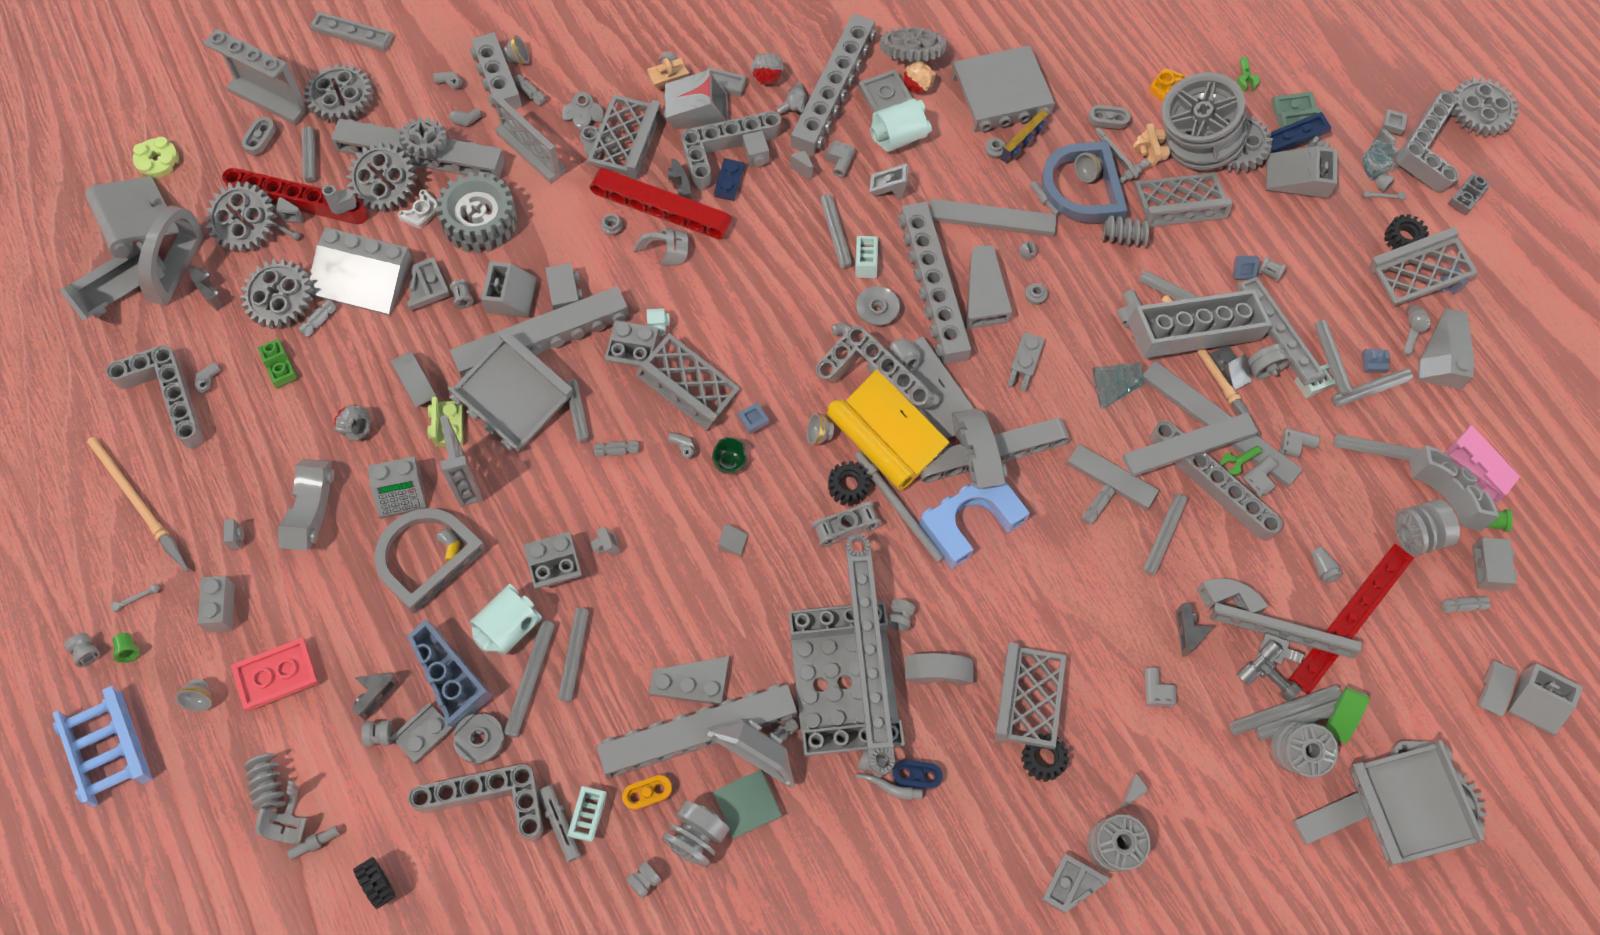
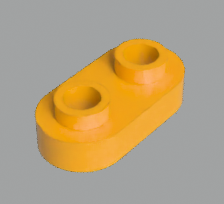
(647, 792)

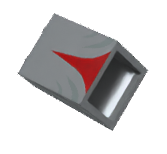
(695, 101)

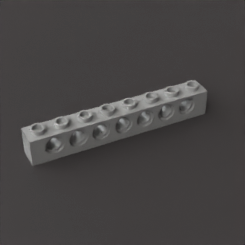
(833, 84)
(949, 350)

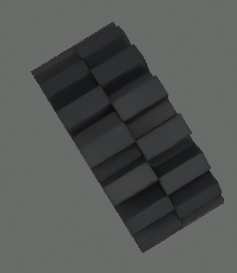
(1406, 224)
(850, 470)
(1042, 772)
(374, 883)

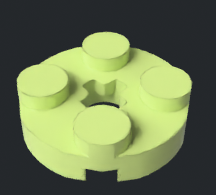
(154, 147)

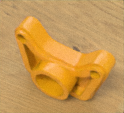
(1164, 82)

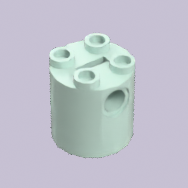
(900, 125)
(504, 621)

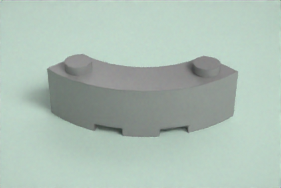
(983, 459)
(1456, 485)
(311, 489)

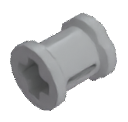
(1272, 269)
(461, 294)

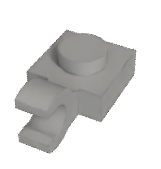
(1283, 644)

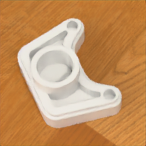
(422, 211)

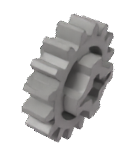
(412, 139)

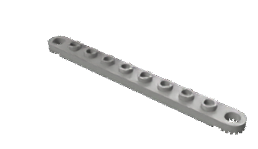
(870, 655)

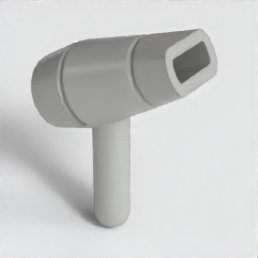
(1419, 322)

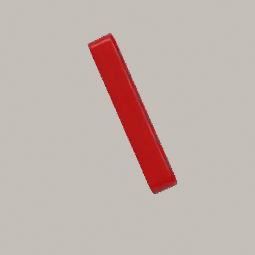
(305, 197)
(660, 203)

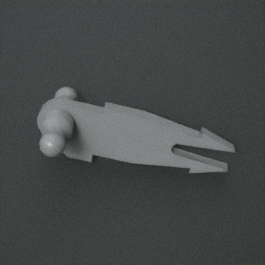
(1131, 170)

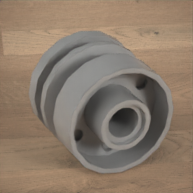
(1427, 527)
(1304, 748)
(698, 828)
(1131, 836)

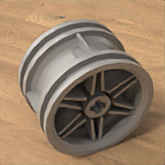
(1197, 124)

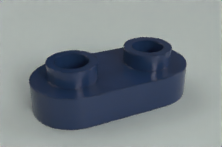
(917, 772)

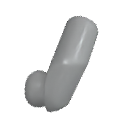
(449, 78)
(685, 444)

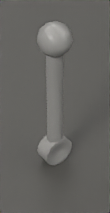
(1400, 196)
(295, 235)
(116, 607)

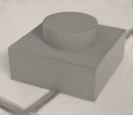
(1394, 121)
(233, 534)

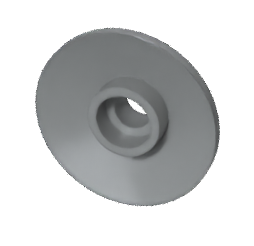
(879, 298)

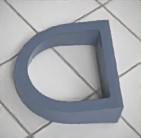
(1078, 212)

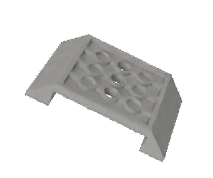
(826, 651)

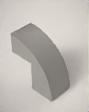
(413, 378)
(1225, 590)
(938, 667)

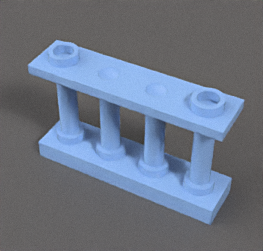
(128, 746)

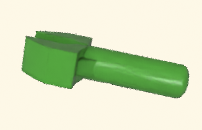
(1247, 76)
(1239, 460)

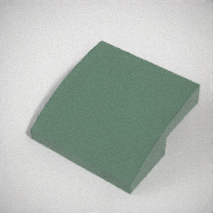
(1293, 107)
(747, 804)

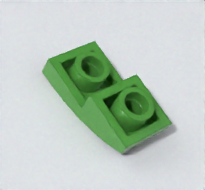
(277, 363)
(1347, 714)

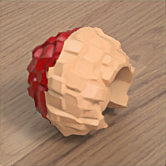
(918, 77)

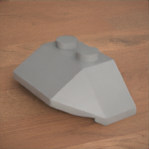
(755, 747)

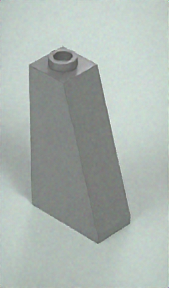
(986, 290)

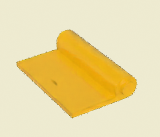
(892, 442)

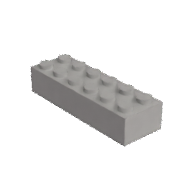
(1199, 323)

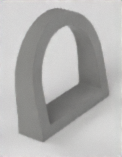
(176, 260)
(444, 575)

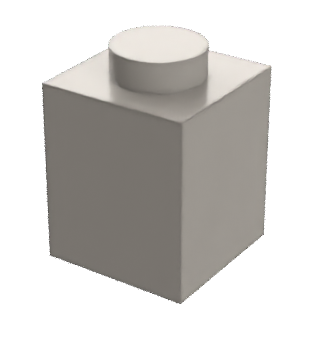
(755, 149)

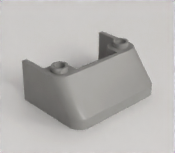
(106, 284)

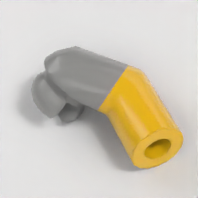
(451, 541)

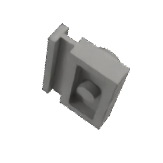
(422, 733)

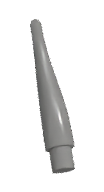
(899, 792)

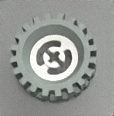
(470, 198)

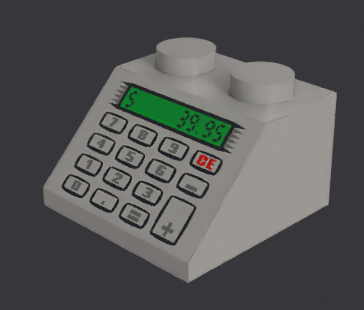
(397, 487)

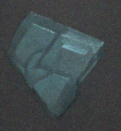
(1381, 156)
(1116, 381)

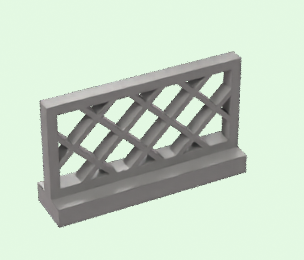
(528, 142)
(640, 143)
(1184, 210)
(1412, 253)
(680, 396)
(457, 468)
(1009, 692)

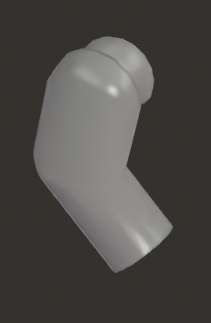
(464, 119)
(840, 328)
(203, 377)

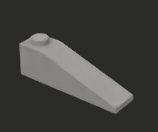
(1449, 352)

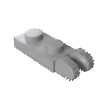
(1026, 359)

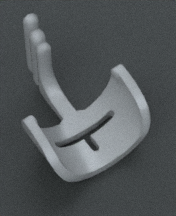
(671, 257)
(266, 829)

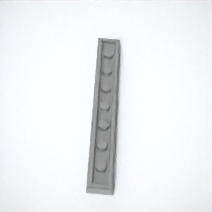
(1208, 413)

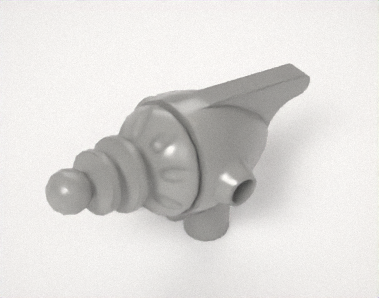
(795, 99)

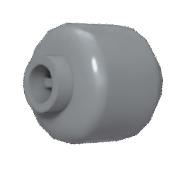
(906, 353)

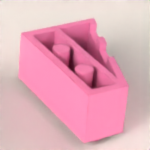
(1484, 462)

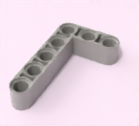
(722, 136)
(1416, 156)
(880, 362)
(155, 367)
(486, 792)

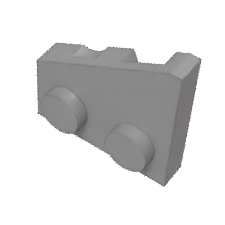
(426, 284)
(1072, 884)

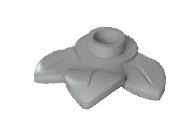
(582, 113)
(591, 131)

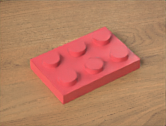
(274, 674)

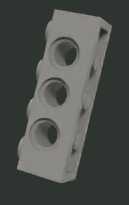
(495, 70)

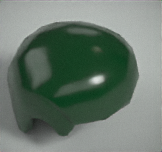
(729, 455)

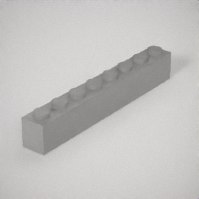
(456, 157)
(551, 328)
(688, 732)

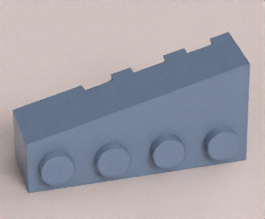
(451, 678)

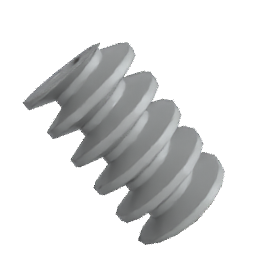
(1126, 230)
(263, 783)

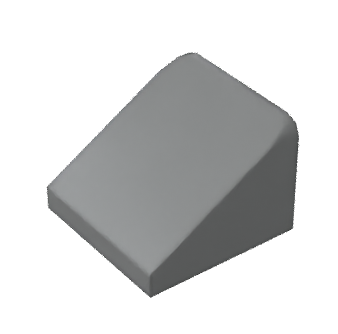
(802, 164)
(289, 212)
(732, 540)
(1133, 791)

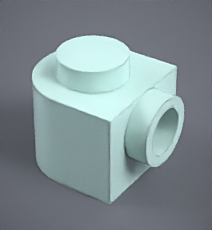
(658, 319)

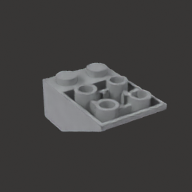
(1303, 171)

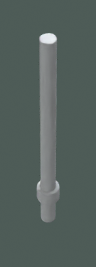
(899, 507)

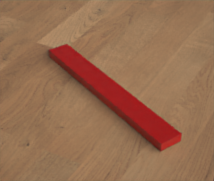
(1353, 615)

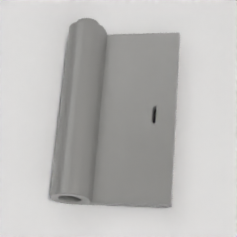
(126, 212)
(947, 394)

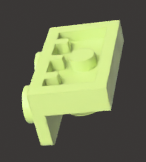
(455, 414)

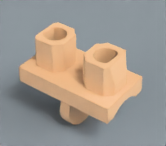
(667, 72)
(1149, 146)

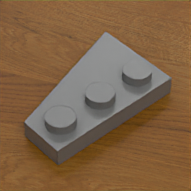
(692, 682)

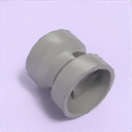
(900, 614)
(82, 650)
(377, 733)
(880, 761)
(641, 881)

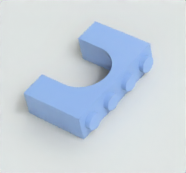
(941, 525)

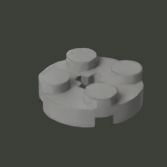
(479, 724)

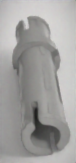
(548, 795)

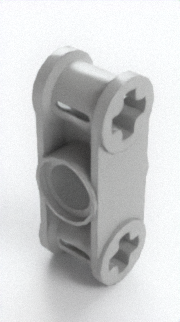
(861, 518)

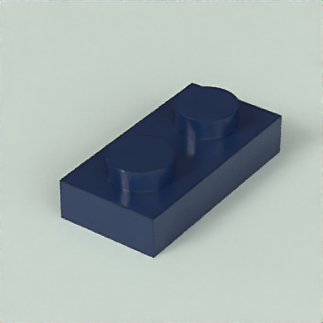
(729, 179)

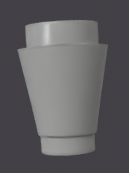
(1326, 566)

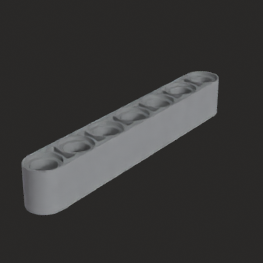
(1010, 445)
(1221, 490)

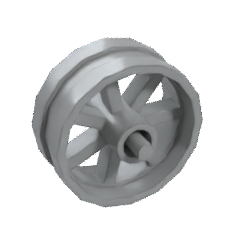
(1269, 361)

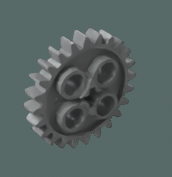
(912, 44)
(323, 99)
(1484, 107)
(1252, 155)
(395, 162)
(228, 232)
(277, 293)

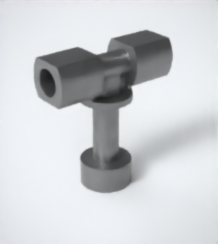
(1264, 666)

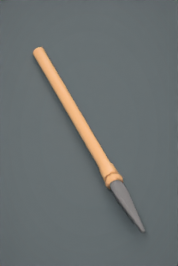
(1229, 392)
(159, 532)

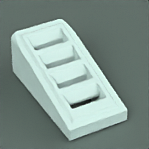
(865, 262)
(1310, 390)
(593, 794)

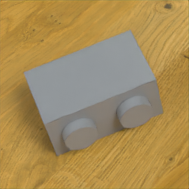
(562, 285)
(1494, 564)
(216, 604)

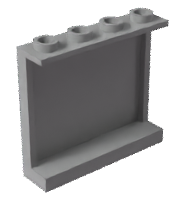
(259, 77)
(1003, 88)
(511, 392)
(1417, 804)

